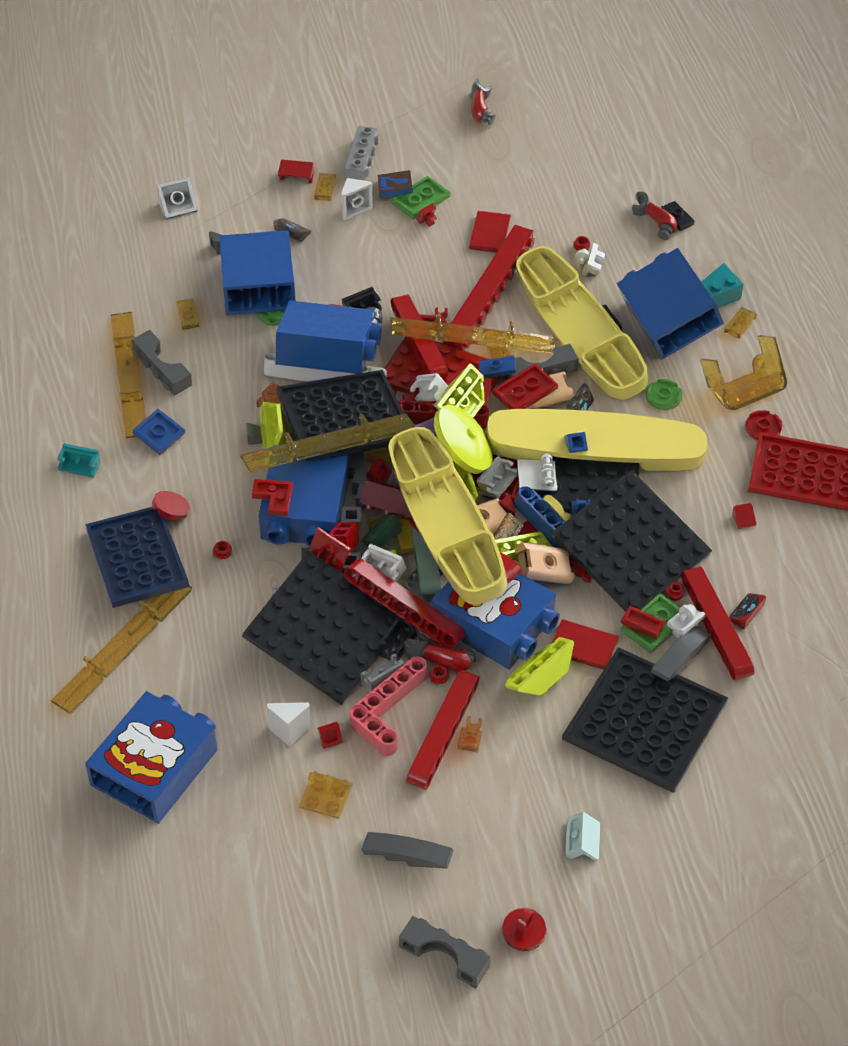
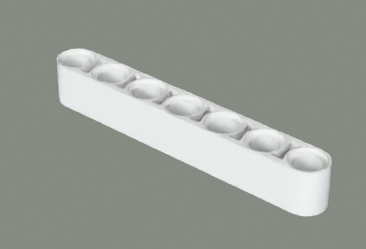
(303, 374)

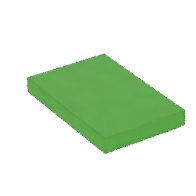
(424, 193)
(662, 609)

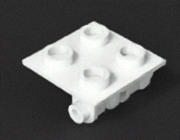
(538, 473)

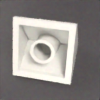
(176, 197)
(356, 198)
(289, 720)

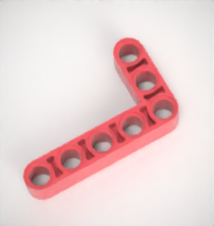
(371, 714)

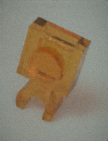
(269, 395)
(470, 736)

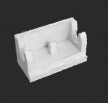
(430, 387)
(385, 561)

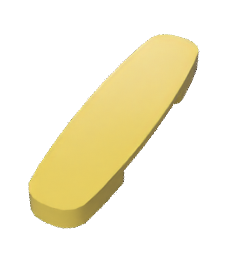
(582, 321)
(609, 436)
(447, 516)

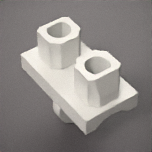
(590, 260)
(685, 620)

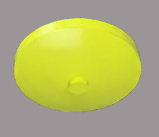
(463, 439)

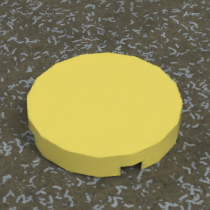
(557, 507)

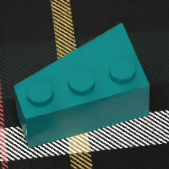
(723, 286)

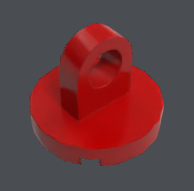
(524, 929)

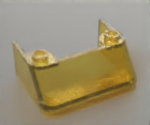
(765, 381)

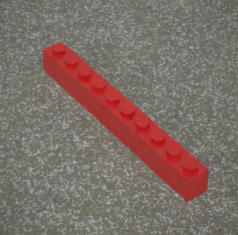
(493, 281)

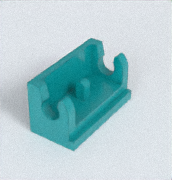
(79, 460)

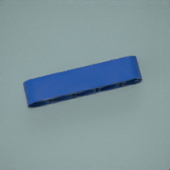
(538, 513)

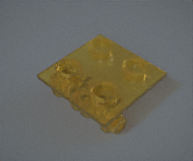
(325, 794)

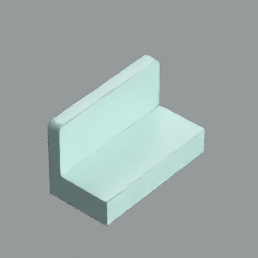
(582, 836)

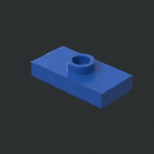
(498, 366)

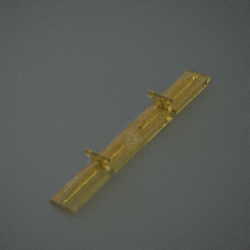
(472, 335)
(128, 372)
(326, 442)
(117, 649)

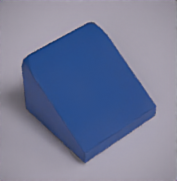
(576, 442)

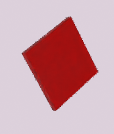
(329, 549)

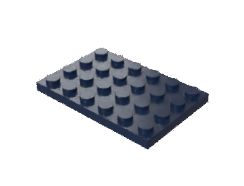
(136, 556)

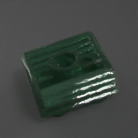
(383, 531)

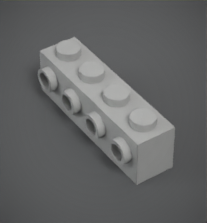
(362, 153)

